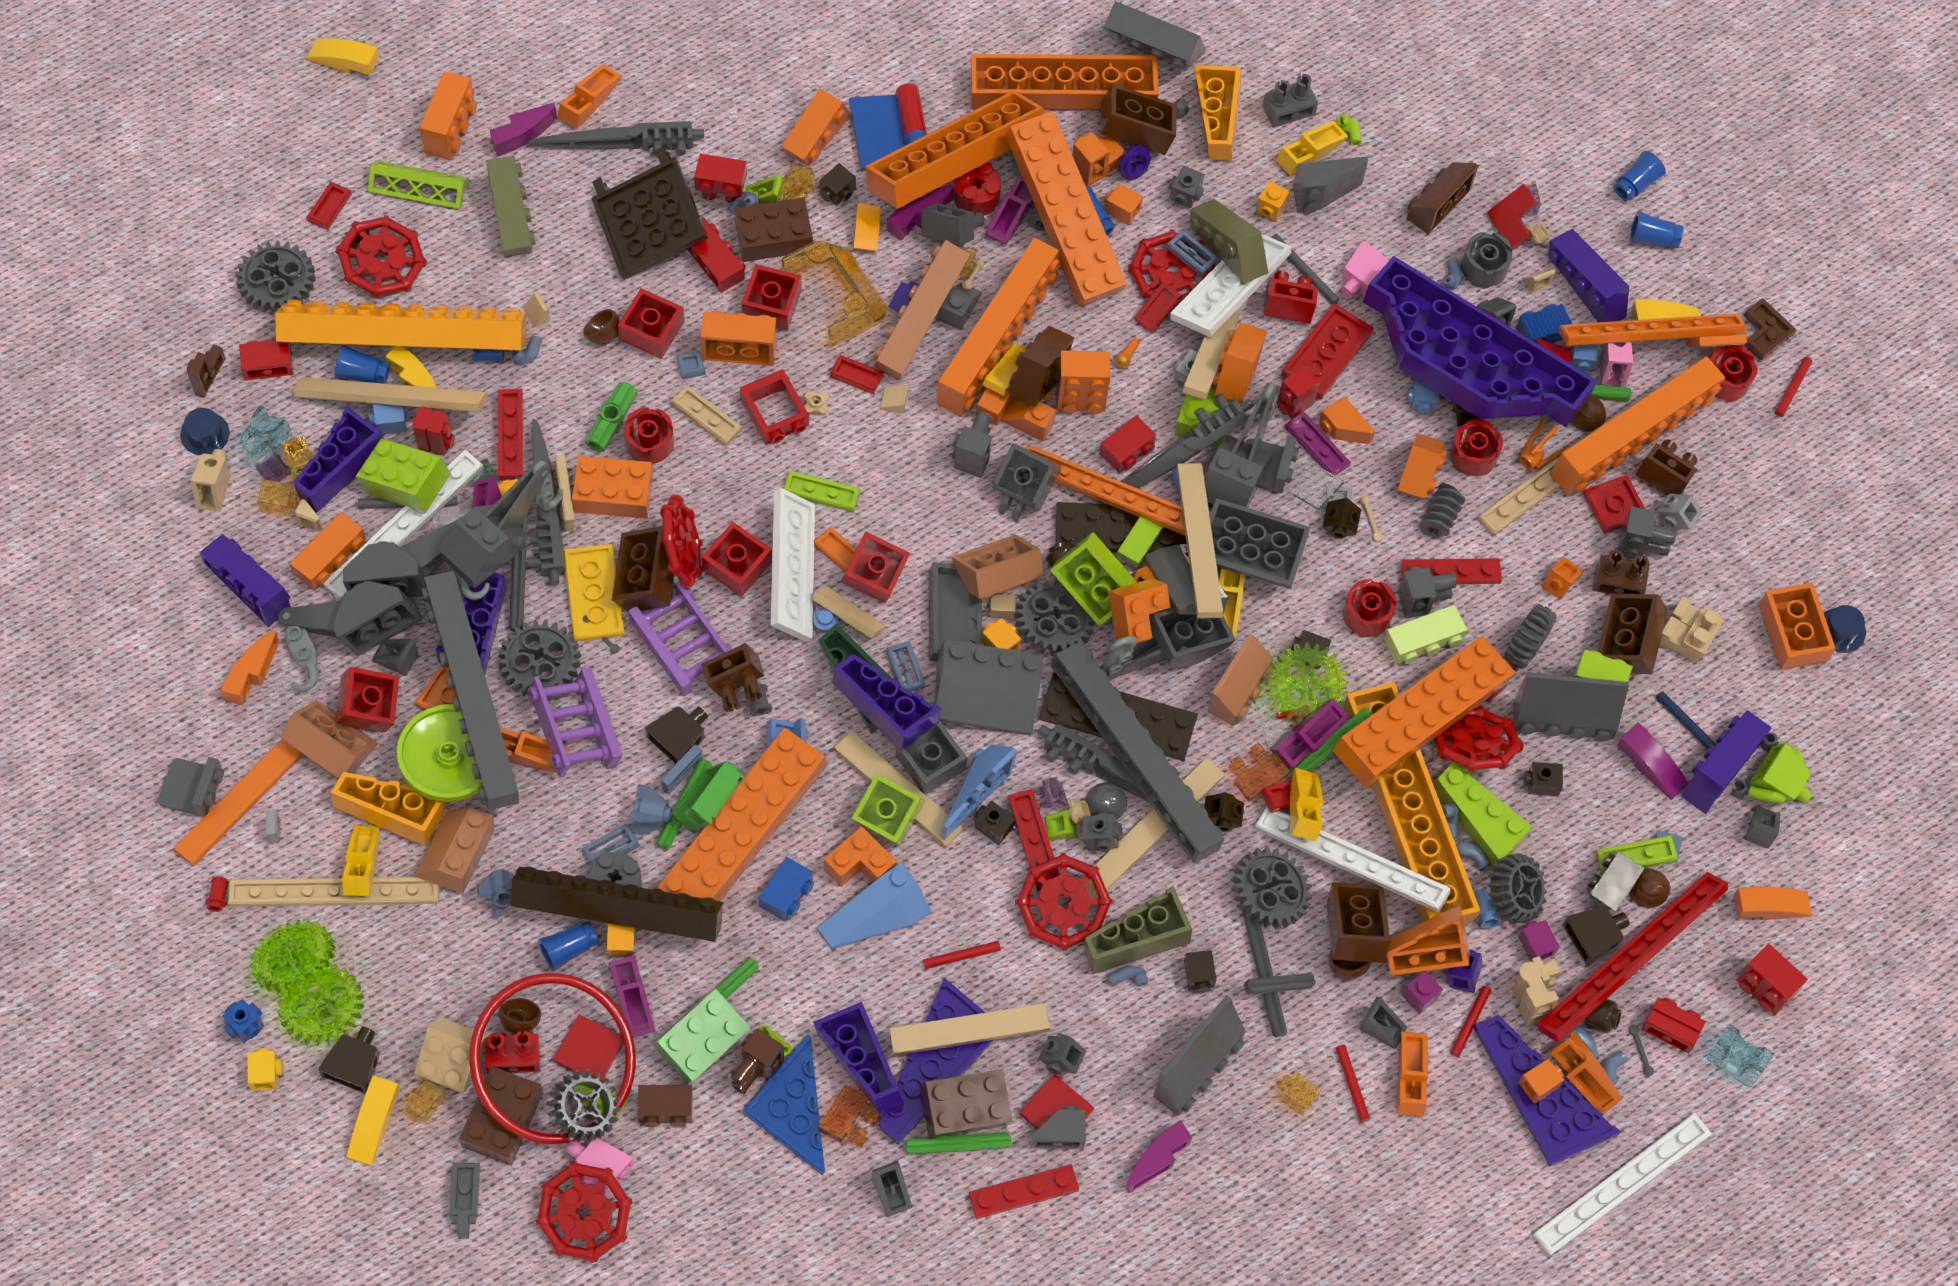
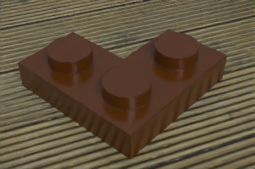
(1772, 329)
(204, 369)

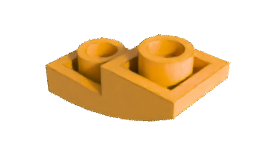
(866, 227)

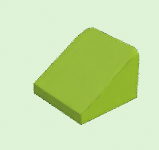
(1060, 826)

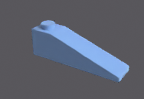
(987, 773)
(884, 906)

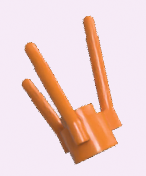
(1533, 456)

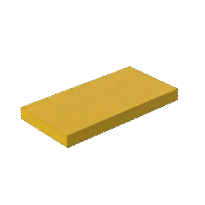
(590, 590)

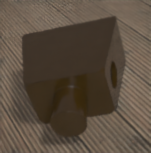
(677, 732)
(1595, 932)
(352, 1061)

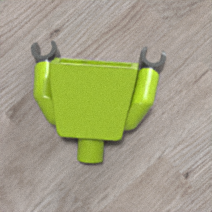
(1779, 776)

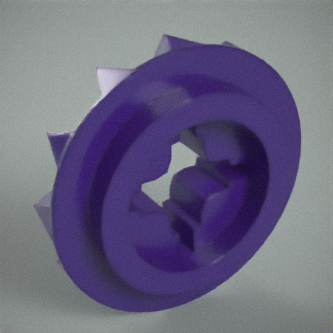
(1137, 168)

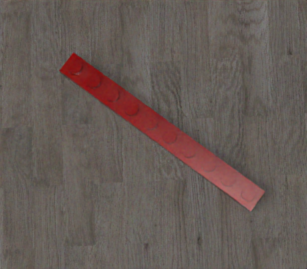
(1632, 957)

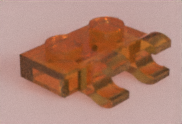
(1266, 773)
(843, 1114)

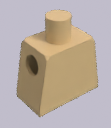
(213, 472)

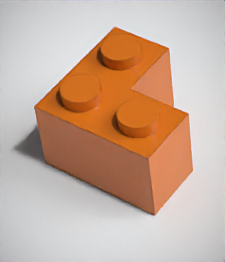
(1096, 157)
(1423, 460)
(1133, 605)
(858, 854)

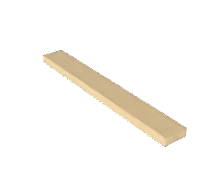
(390, 394)
(1521, 498)
(1199, 541)
(1150, 830)
(329, 892)

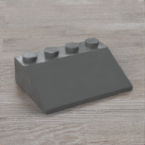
(1154, 34)
(1257, 543)
(987, 686)
(1569, 706)
(1201, 1058)

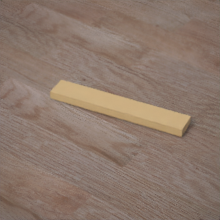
(1207, 360)
(869, 763)
(969, 1029)

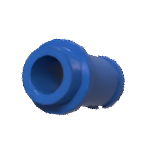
(488, 355)

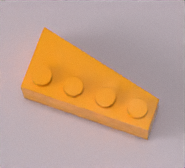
(1219, 102)
(388, 806)

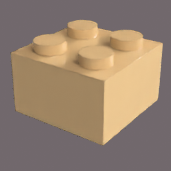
(446, 1054)

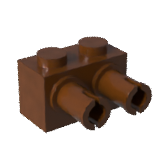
(1666, 469)
(1619, 575)
(731, 671)
(761, 1058)

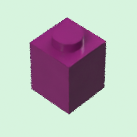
(1538, 940)
(1422, 992)

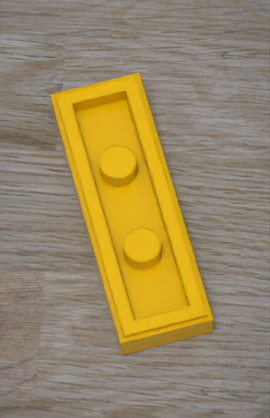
(1000, 375)

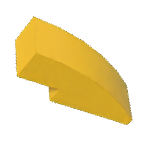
(344, 55)
(1311, 146)
(1661, 309)
(409, 368)
(1232, 584)
(1305, 804)
(361, 860)
(373, 1120)

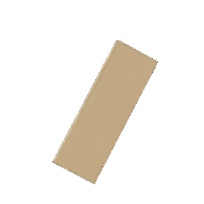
(706, 415)
(566, 501)
(848, 612)

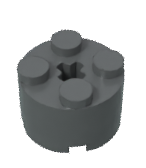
(1486, 259)
(616, 867)

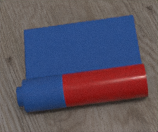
(886, 122)

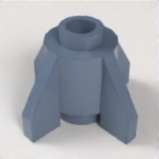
(650, 811)
(497, 886)

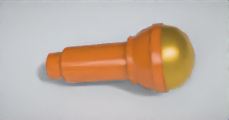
(1123, 358)

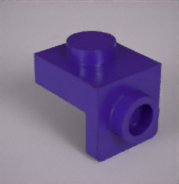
(901, 296)

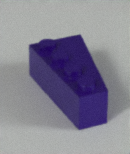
(1590, 277)
(337, 459)
(246, 579)
(484, 616)
(887, 704)
(1725, 760)
(857, 1049)

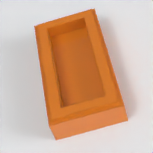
(835, 548)

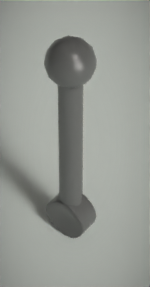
(614, 648)
(1634, 1030)

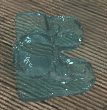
(268, 436)
(1739, 1057)

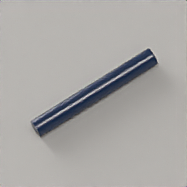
(1684, 719)

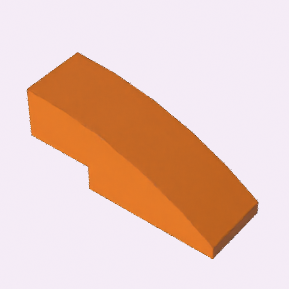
(588, 96)
(250, 669)
(528, 749)
(1772, 903)
(1586, 1072)
(1412, 1074)

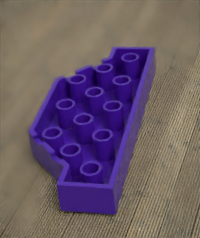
(1471, 353)

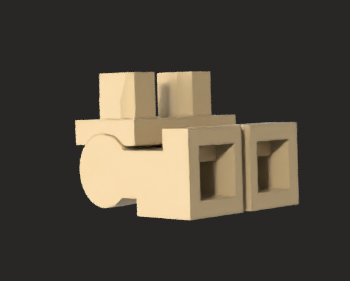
(1690, 630)
(1532, 991)

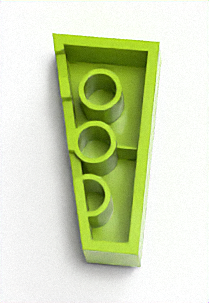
(1482, 814)

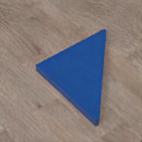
(789, 1107)

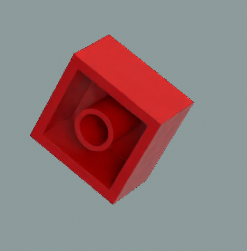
(772, 294)
(651, 323)
(737, 559)
(875, 567)
(367, 699)
(1771, 979)

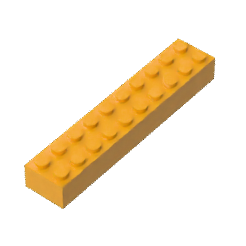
(401, 326)
(1417, 818)

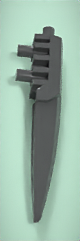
(629, 137)
(1190, 444)
(548, 526)
(1087, 754)

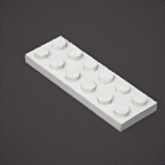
(1223, 292)
(792, 564)

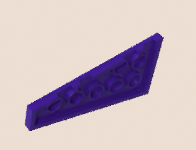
(932, 1064)
(1559, 1122)

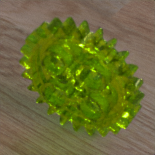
(1284, 683)
(310, 954)
(311, 1024)

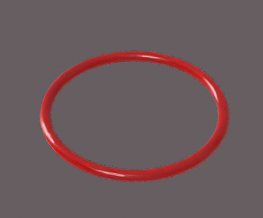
(492, 1006)

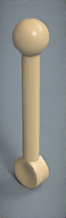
(967, 284)
(1377, 537)

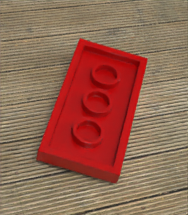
(1330, 347)

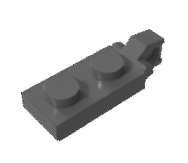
(464, 1196)

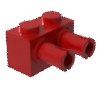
(720, 176)
(1291, 299)
(513, 1052)

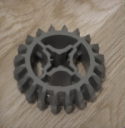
(1530, 636)
(1517, 888)
(575, 1100)

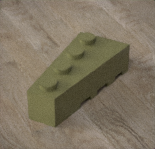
(509, 206)
(1231, 239)
(1140, 934)

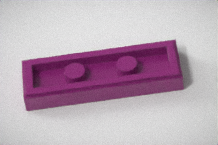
(1317, 444)

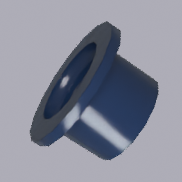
(204, 431)
(1846, 628)

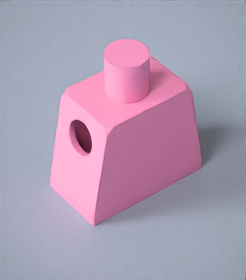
(1362, 270)
(1616, 353)
(603, 1156)

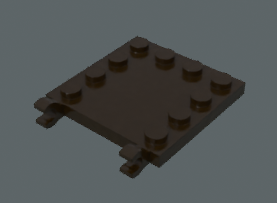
(648, 216)

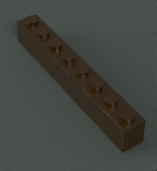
(616, 903)

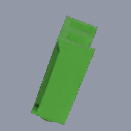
(708, 796)

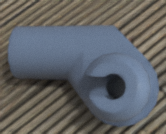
(747, 199)
(1456, 275)
(527, 355)
(1451, 814)
(1473, 850)
(1129, 972)
(1588, 1039)
(1611, 1063)

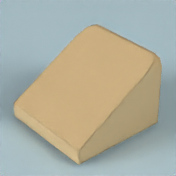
(1539, 279)
(537, 310)
(894, 398)
(307, 517)
(1002, 606)

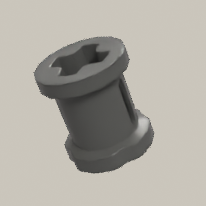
(761, 705)

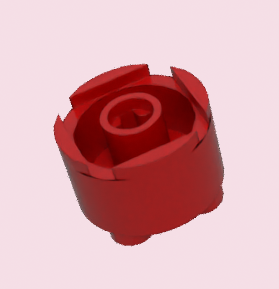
(978, 190)
(1739, 369)
(649, 435)
(1476, 447)
(1369, 608)

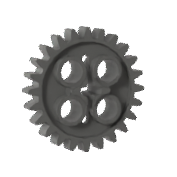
(287, 261)
(1052, 618)
(549, 640)
(1263, 867)

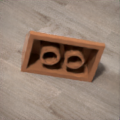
(999, 566)
(1241, 681)
(324, 742)
(456, 848)

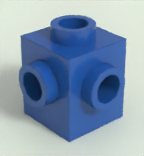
(243, 1020)

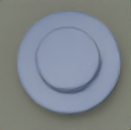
(824, 619)

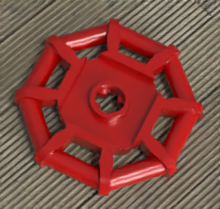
(381, 243)
(1159, 264)
(681, 541)
(1487, 744)
(1069, 887)
(570, 1218)

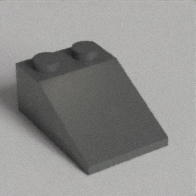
(1326, 181)

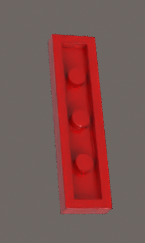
(510, 434)
(1466, 570)
(1032, 831)
(1023, 1191)

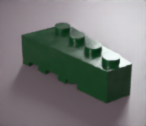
(837, 647)

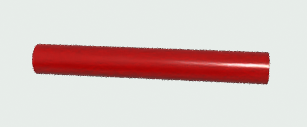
(1793, 386)
(961, 954)
(1470, 1021)
(1352, 1083)

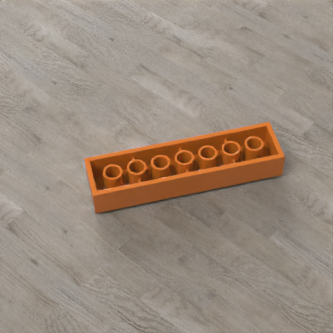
(1060, 79)
(949, 151)
(1065, 208)
(998, 327)
(1637, 426)
(1423, 711)
(747, 819)

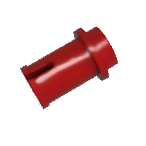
(216, 898)

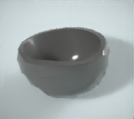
(1107, 799)

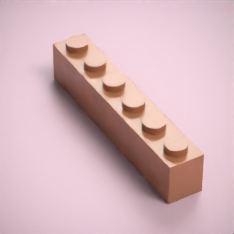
(922, 309)

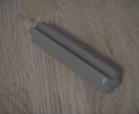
(1279, 983)

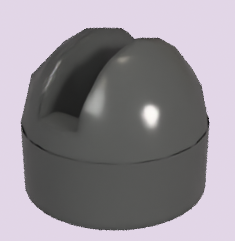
(1182, 107)

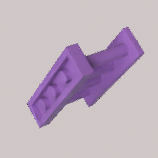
(656, 640)
(592, 707)

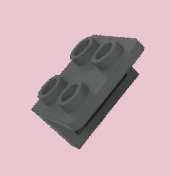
(1278, 469)
(191, 786)

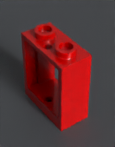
(767, 386)

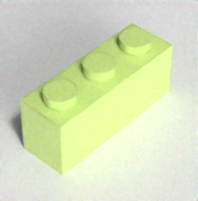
(1426, 635)

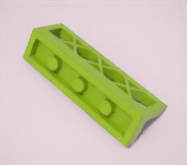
(419, 175)

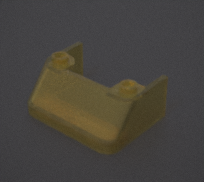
(863, 306)

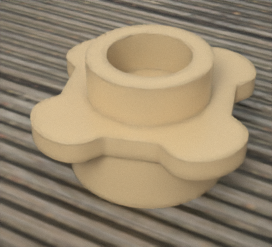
(1539, 234)
(821, 407)
(1078, 810)

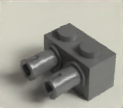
(1290, 102)
(950, 224)
(973, 446)
(1641, 535)
(1421, 589)

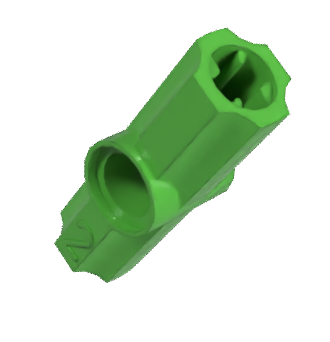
(617, 405)

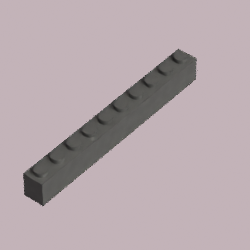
(471, 691)
(1138, 752)

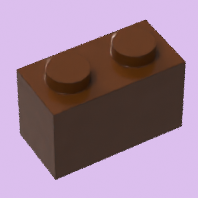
(665, 1105)

